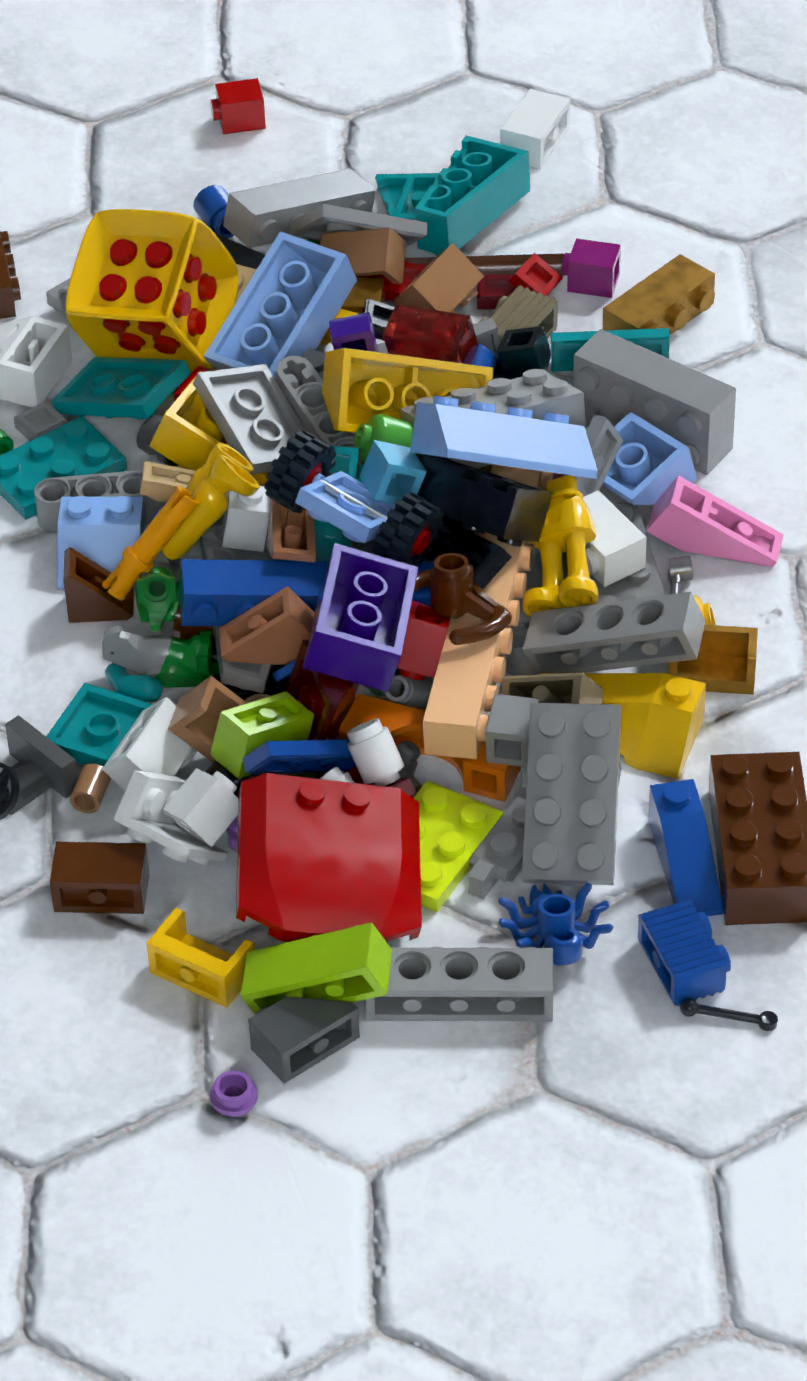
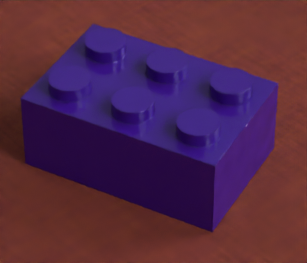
(361, 617)

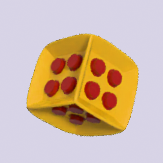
(150, 286)

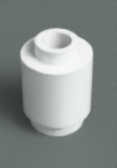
(375, 753)

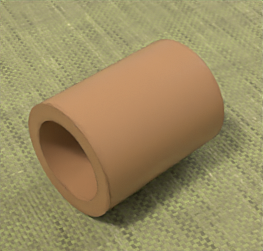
(89, 788)

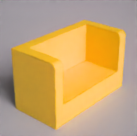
(196, 963)

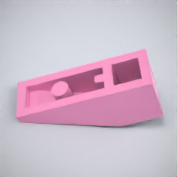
(711, 527)

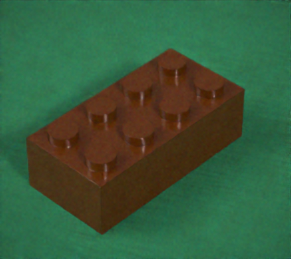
(760, 836)

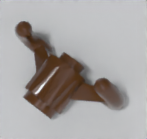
(456, 594)

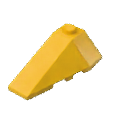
(373, 383)
(657, 717)

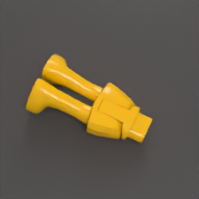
(566, 530)

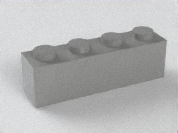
(264, 211)

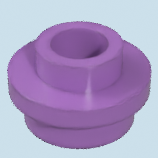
(233, 1084)

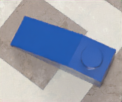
(684, 845)

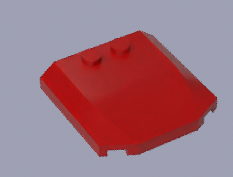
(327, 857)

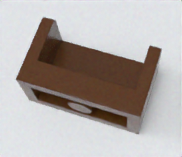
(99, 877)

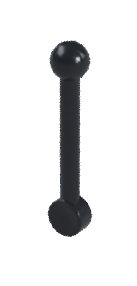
(767, 1020)

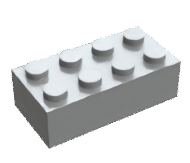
(532, 391)
(668, 395)

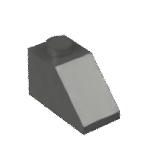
(301, 1033)

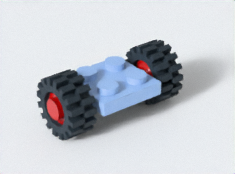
(304, 481)

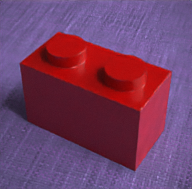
(422, 642)

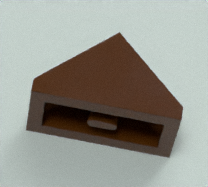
(85, 594)

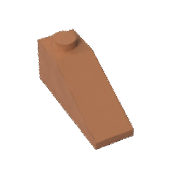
(290, 534)

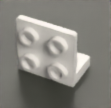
(147, 821)

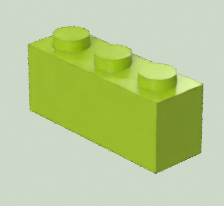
(328, 966)

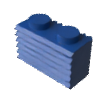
(683, 952)

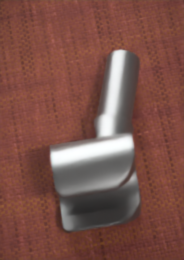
(679, 570)

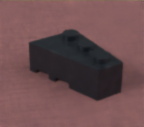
(485, 500)

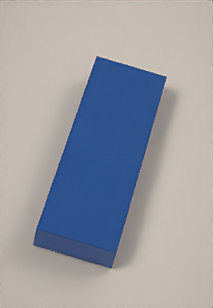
(299, 757)

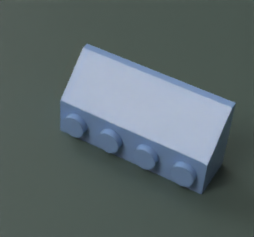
(283, 305)
(502, 439)

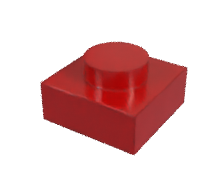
(536, 276)

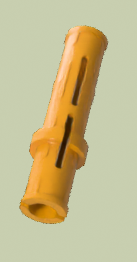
(140, 556)

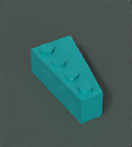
(472, 193)

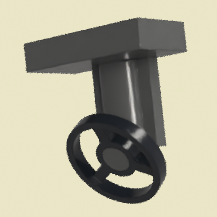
(39, 768)

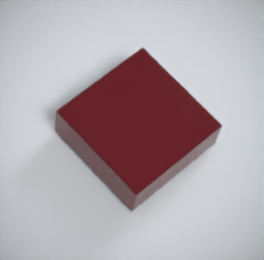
(491, 289)

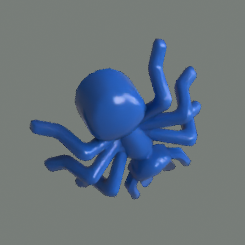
(555, 923)

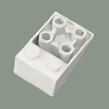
(32, 359)

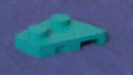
(404, 191)

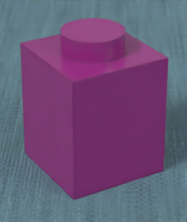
(592, 268)

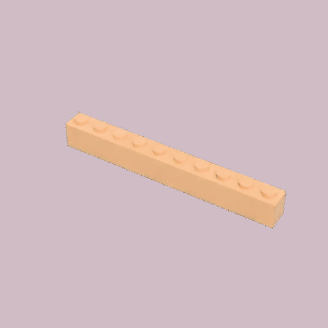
(469, 672)

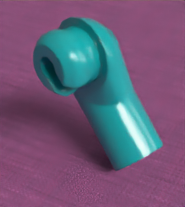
(134, 686)

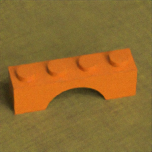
(406, 724)

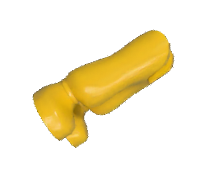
(221, 473)

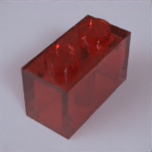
(430, 335)

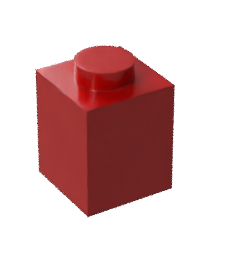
(239, 106)

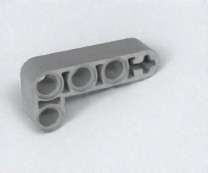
(304, 392)

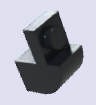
(522, 351)

